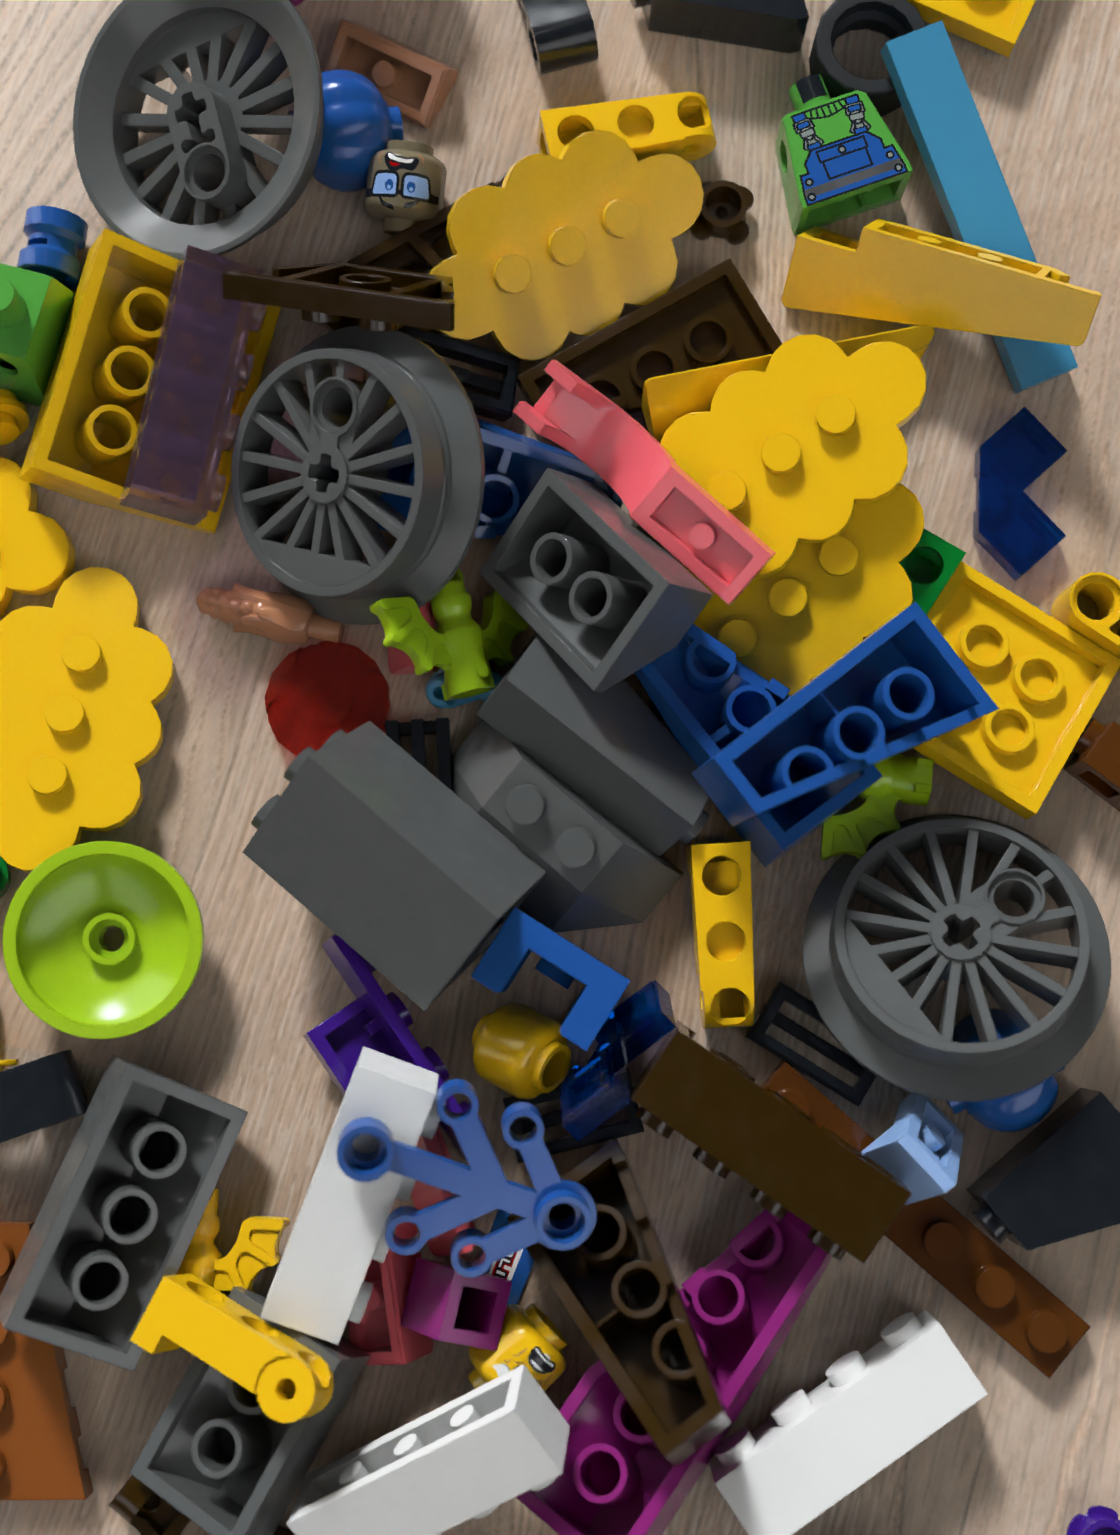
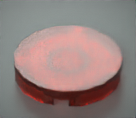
(325, 691)

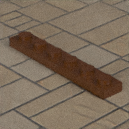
(958, 1251)

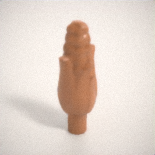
(268, 614)

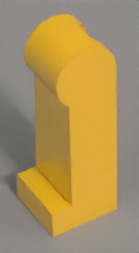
(650, 125)
(723, 932)
(195, 1316)

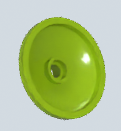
(59, 949)

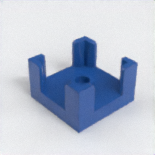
(559, 962)

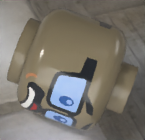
(404, 185)

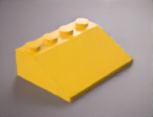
(103, 374)

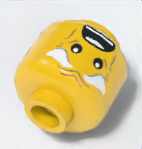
(525, 1339)

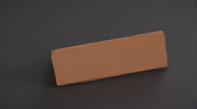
(399, 72)

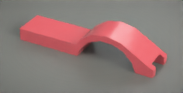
(648, 482)

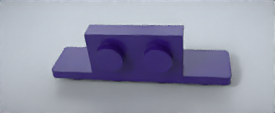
(371, 1022)

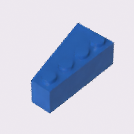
(862, 709)

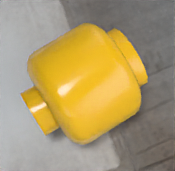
(520, 1051)

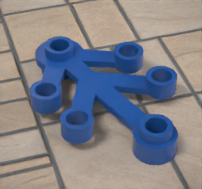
(476, 1187)

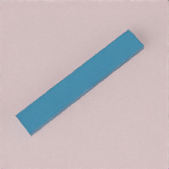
(966, 176)

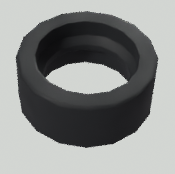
(883, 16)

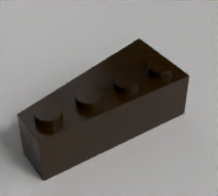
(768, 1145)
(633, 1309)

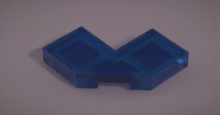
(1005, 516)
(601, 1087)

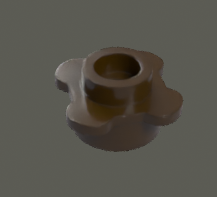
(734, 201)

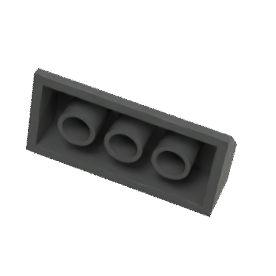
(119, 1212)

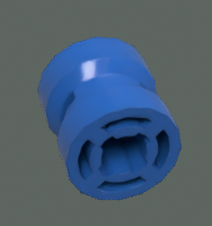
(53, 244)

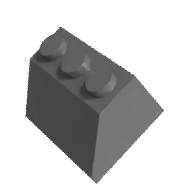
(592, 581)
(224, 1456)

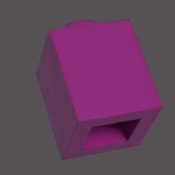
(456, 1306)

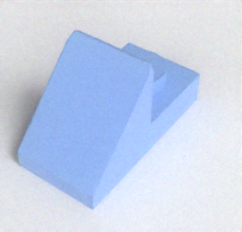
(920, 1148)

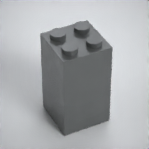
(390, 860)

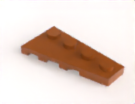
(36, 1418)

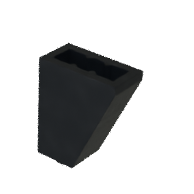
(748, 23)
(1056, 1178)

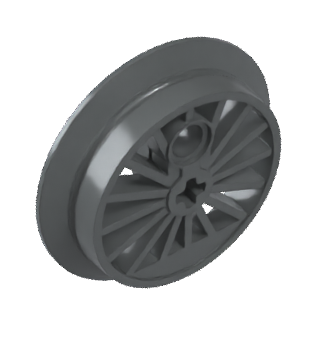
(203, 122)
(344, 467)
(880, 1021)

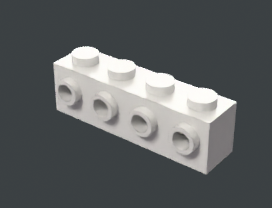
(344, 1219)
(845, 1427)
(440, 1466)

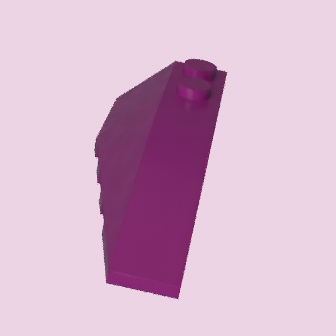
(742, 1314)

